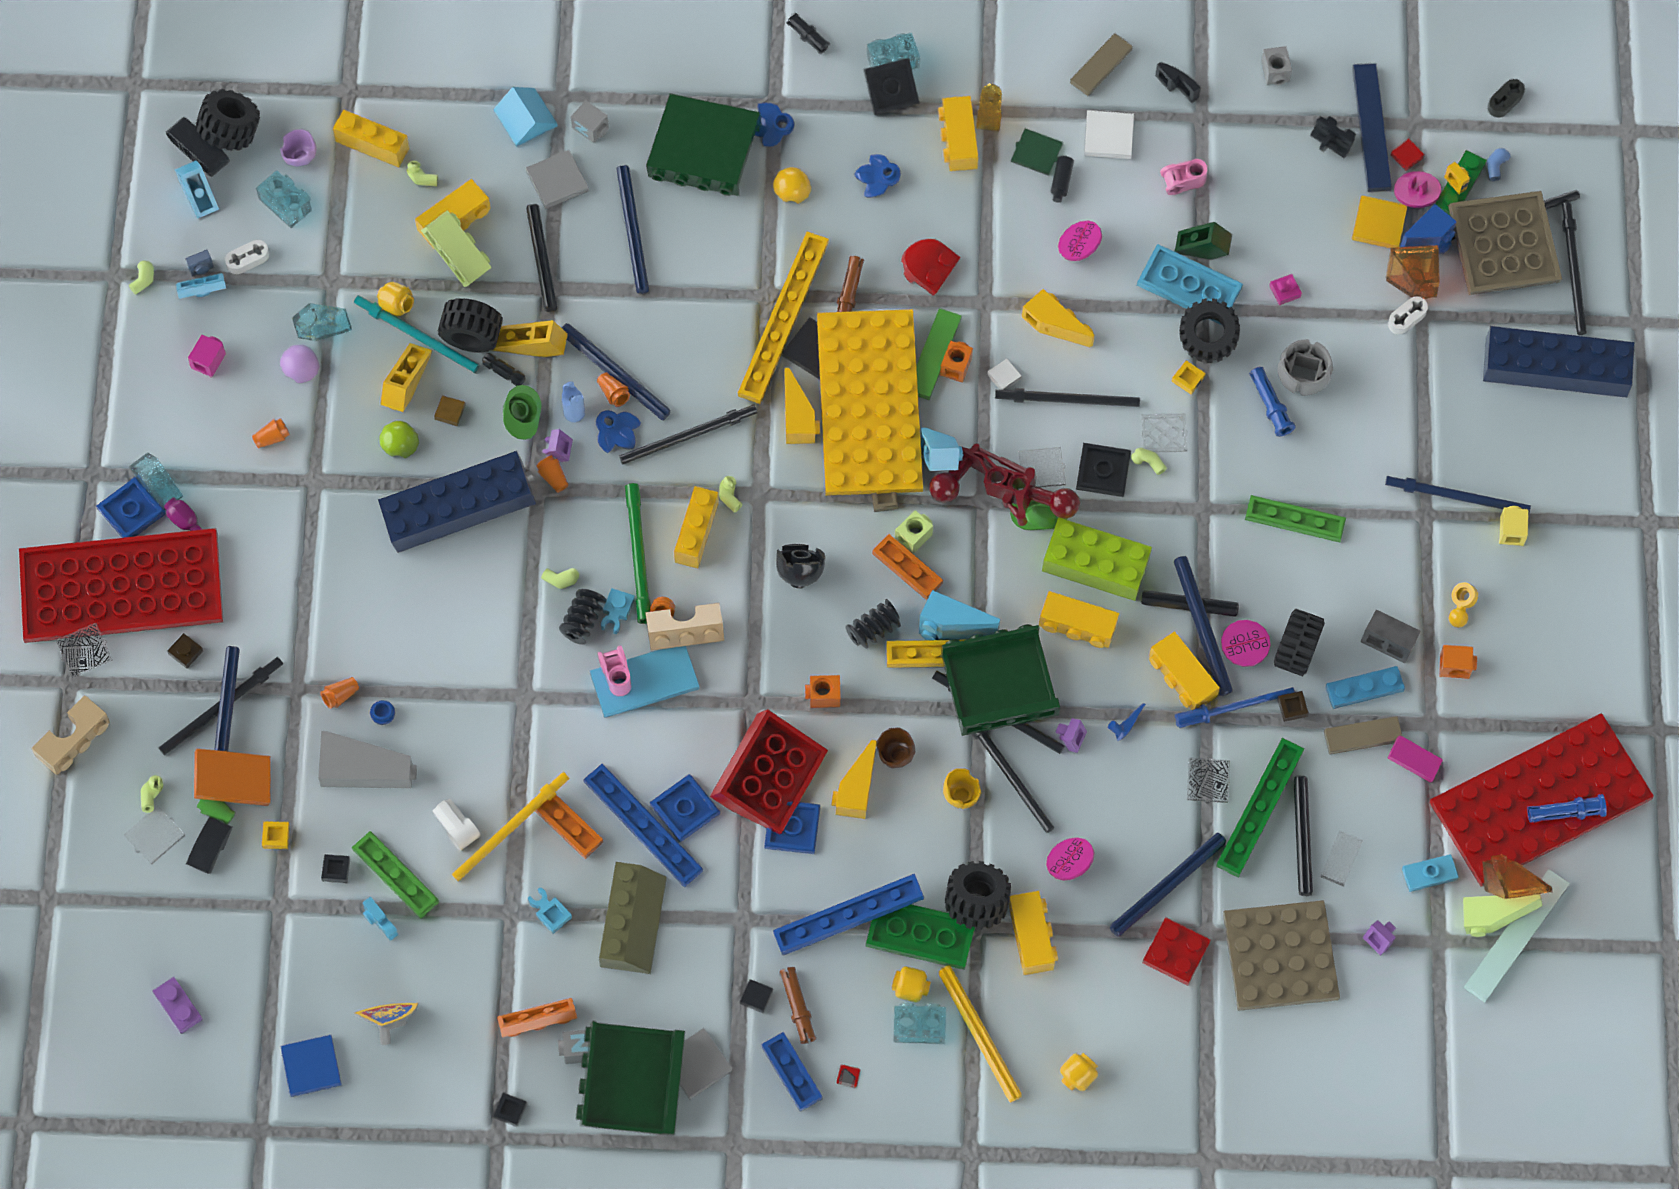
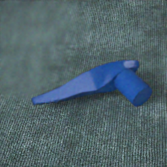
(1126, 726)

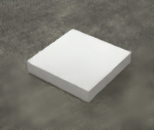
(1109, 134)

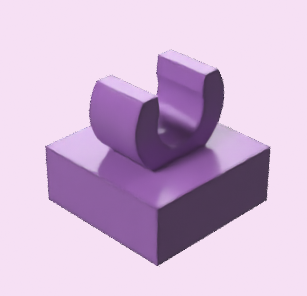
(559, 445)
(1072, 734)
(1380, 936)

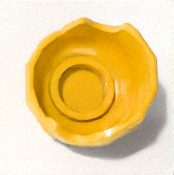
(792, 185)
(961, 788)

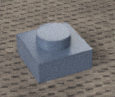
(199, 263)

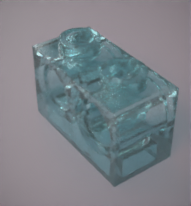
(891, 50)
(280, 201)
(919, 1031)

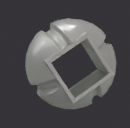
(1308, 356)

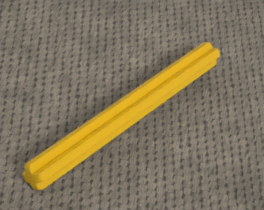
(980, 1033)

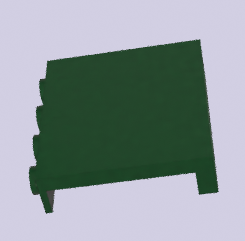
(702, 144)
(999, 679)
(630, 1078)

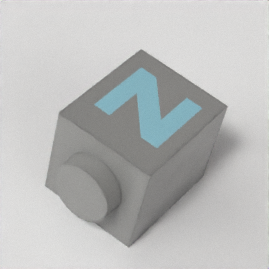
(590, 121)
(572, 1046)

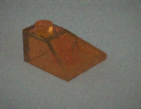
(1414, 270)
(1510, 879)

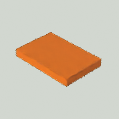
(232, 777)

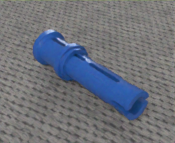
(1275, 410)
(1577, 808)

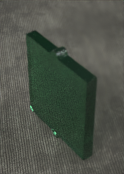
(1036, 151)

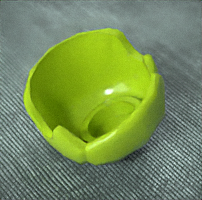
(399, 439)

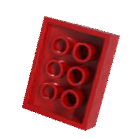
(769, 771)

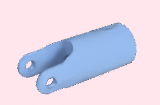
(572, 403)

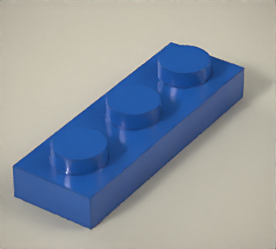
(791, 1071)

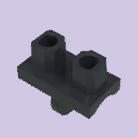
(1333, 137)

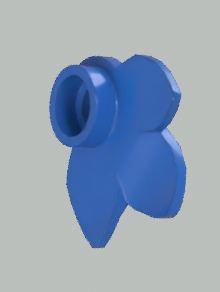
(771, 117)
(874, 175)
(618, 433)

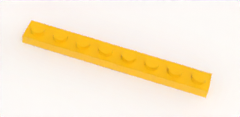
(783, 317)

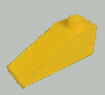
(532, 339)
(404, 377)
(799, 413)
(854, 788)

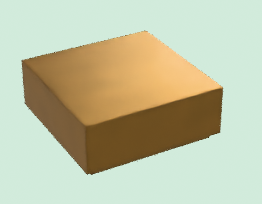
(449, 410)

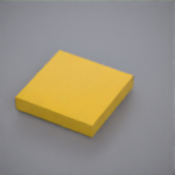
(1379, 222)

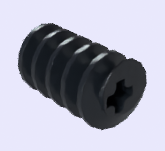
(580, 615)
(873, 624)

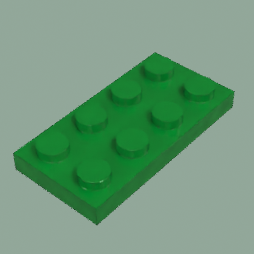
(922, 935)

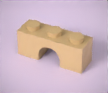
(669, 633)
(59, 752)

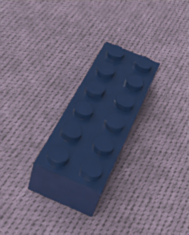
(1558, 361)
(456, 501)

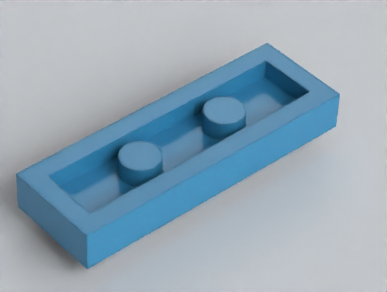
(1365, 687)

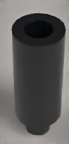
(1061, 178)

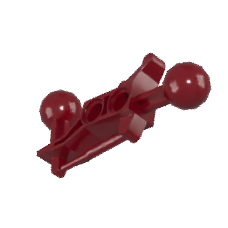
(945, 486)

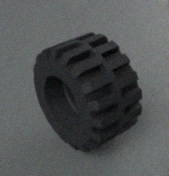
(227, 120)
(1215, 311)
(470, 325)
(1299, 642)
(975, 910)

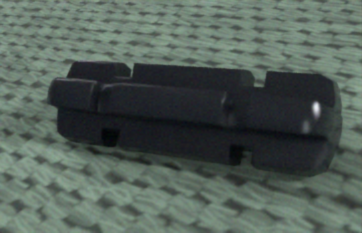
(503, 369)

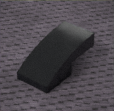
(1175, 78)
(208, 845)

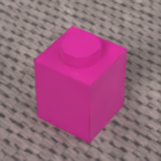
(207, 355)

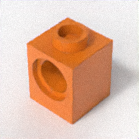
(956, 370)
(1457, 661)
(829, 682)

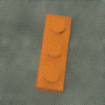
(907, 566)
(570, 826)
(537, 1017)

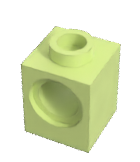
(910, 540)

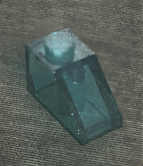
(321, 322)
(155, 479)

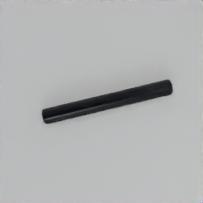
(541, 257)
(1303, 842)

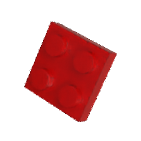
(1176, 951)

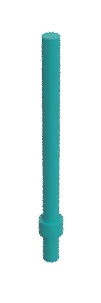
(377, 312)

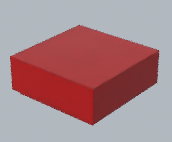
(1407, 154)

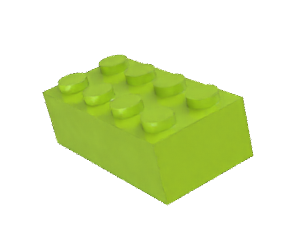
(1096, 559)

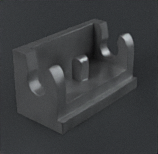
(1390, 636)

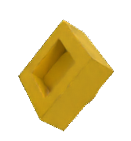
(1457, 177)
(1188, 377)
(275, 835)

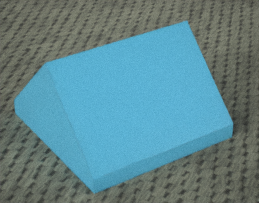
(524, 114)

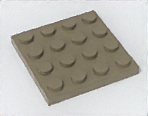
(1505, 242)
(1281, 955)

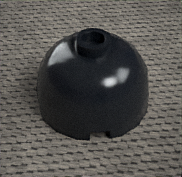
(799, 565)

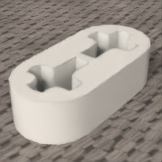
(247, 257)
(1405, 311)

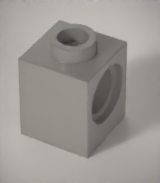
(1276, 57)

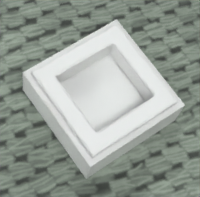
(1004, 375)

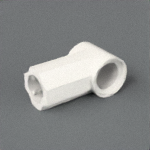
(459, 829)

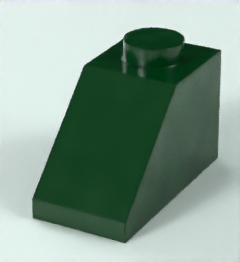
(1204, 241)

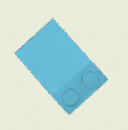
(950, 620)

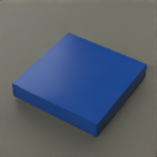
(130, 509)
(684, 808)
(799, 832)
(311, 1065)

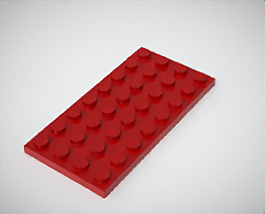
(121, 584)
(1490, 810)

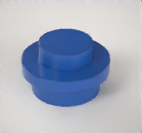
(382, 712)

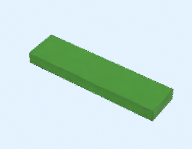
(934, 350)
(1295, 518)
(395, 874)

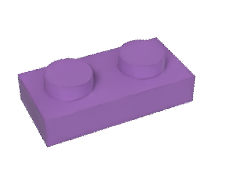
(177, 1005)

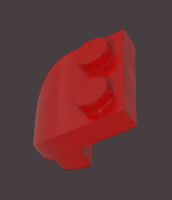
(928, 264)

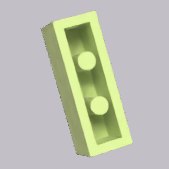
(456, 248)

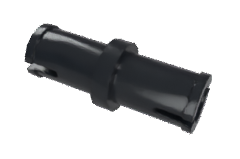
(808, 33)

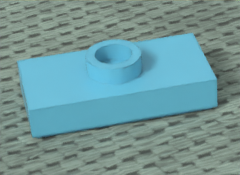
(200, 286)
(1430, 873)

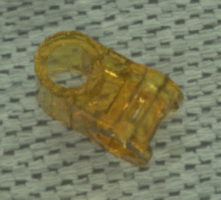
(989, 110)

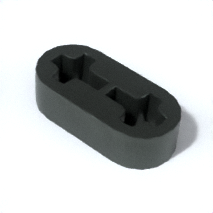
(1502, 95)

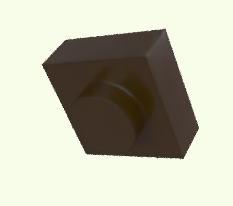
(185, 650)
(1293, 706)

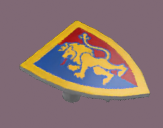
(387, 1017)

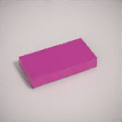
(1415, 758)

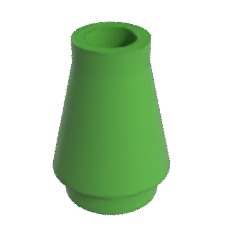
(216, 809)

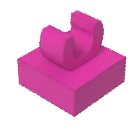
(1285, 289)

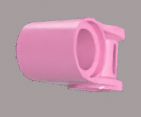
(1179, 176)
(615, 667)

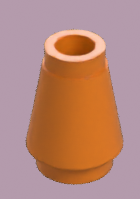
(615, 391)
(271, 433)
(552, 473)
(339, 692)

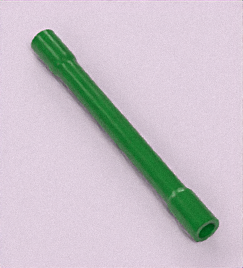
(633, 504)

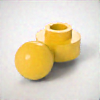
(1458, 617)

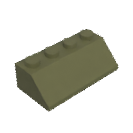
(632, 918)

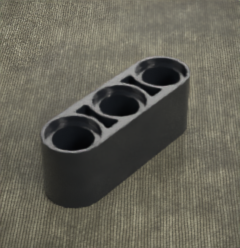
(186, 139)

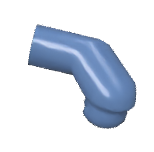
(1494, 161)

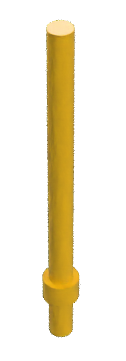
(546, 792)

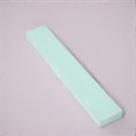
(1513, 941)

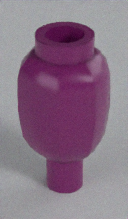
(181, 515)

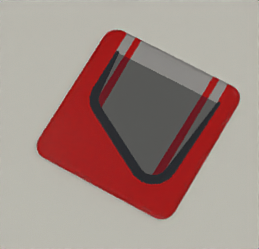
(848, 1076)

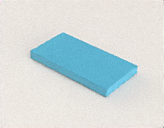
(1186, 280)
(653, 679)

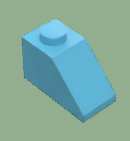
(196, 189)
(940, 450)

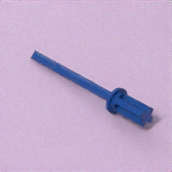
(1203, 714)

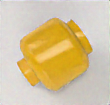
(395, 298)
(910, 984)
(1079, 1072)

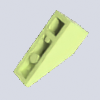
(1491, 913)

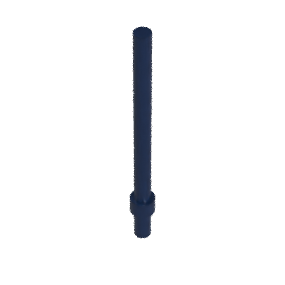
(1410, 485)

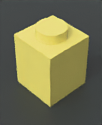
(1513, 526)

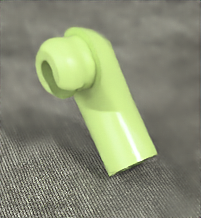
(419, 177)
(146, 277)
(1150, 457)
(726, 493)
(562, 579)
(149, 792)

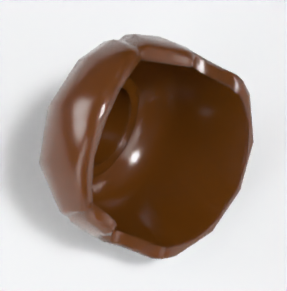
(895, 747)

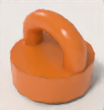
(663, 603)

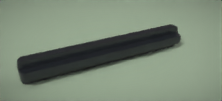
(1179, 602)

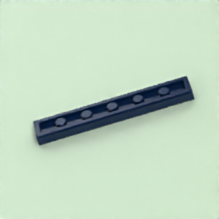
(1371, 127)

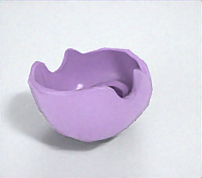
(298, 148)
(299, 363)

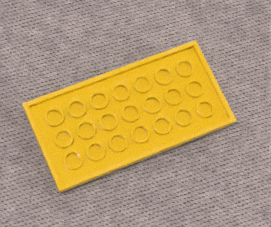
(869, 402)

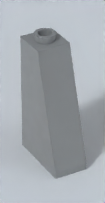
(360, 764)

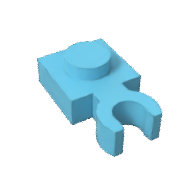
(617, 607)
(551, 913)
(375, 915)

